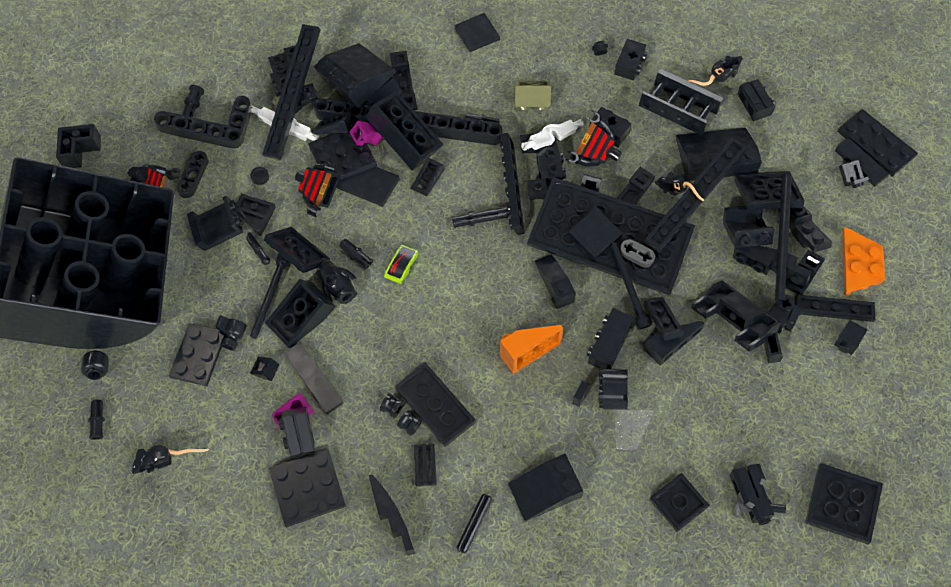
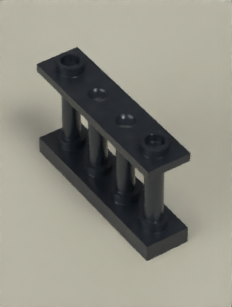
(686, 90)

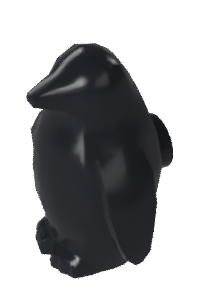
(337, 282)

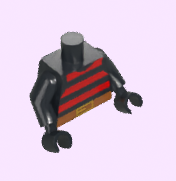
(596, 144)
(151, 174)
(317, 186)

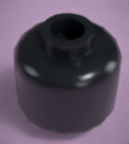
(94, 365)

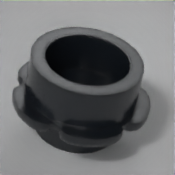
(599, 48)

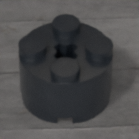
(613, 389)

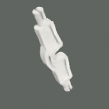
(297, 129)
(546, 137)

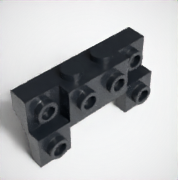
(280, 65)
(549, 166)
(738, 311)

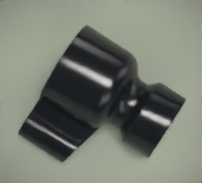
(233, 329)

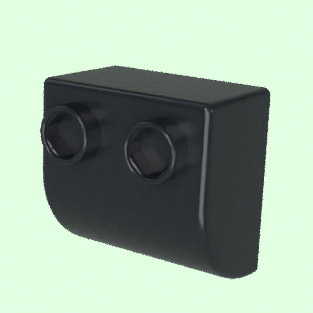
(81, 257)

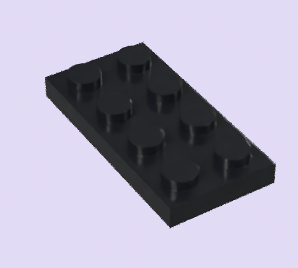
(878, 142)
(435, 404)

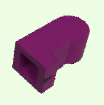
(367, 134)
(296, 402)

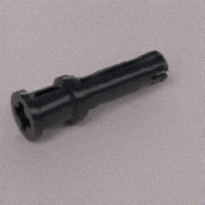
(192, 101)

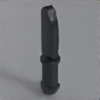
(257, 249)

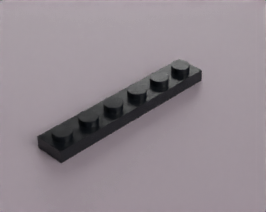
(512, 190)

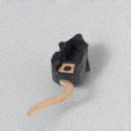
(722, 70)
(675, 184)
(156, 457)

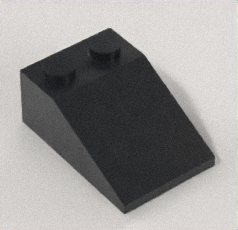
(299, 313)
(546, 487)

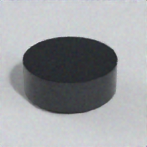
(259, 175)

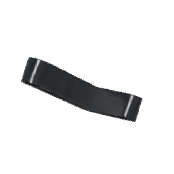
(209, 127)

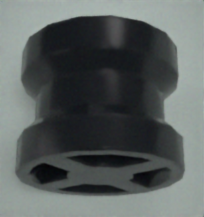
(391, 405)
(409, 422)

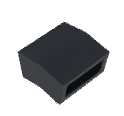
(773, 357)

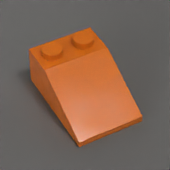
(528, 345)

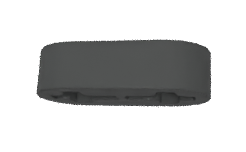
(639, 249)

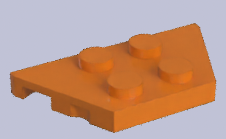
(862, 262)

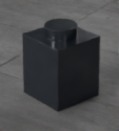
(850, 337)

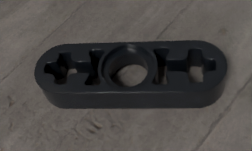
(192, 167)

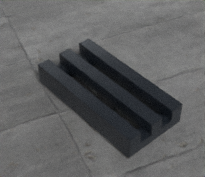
(424, 448)

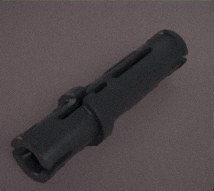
(458, 220)

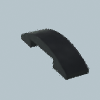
(400, 63)
(637, 186)

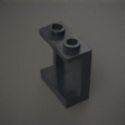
(215, 224)
(747, 227)

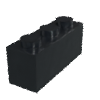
(610, 339)

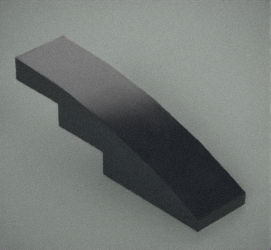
(387, 509)

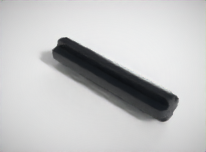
(474, 523)

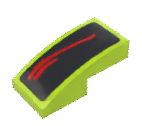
(400, 264)

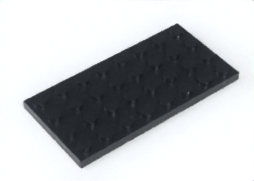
(570, 203)

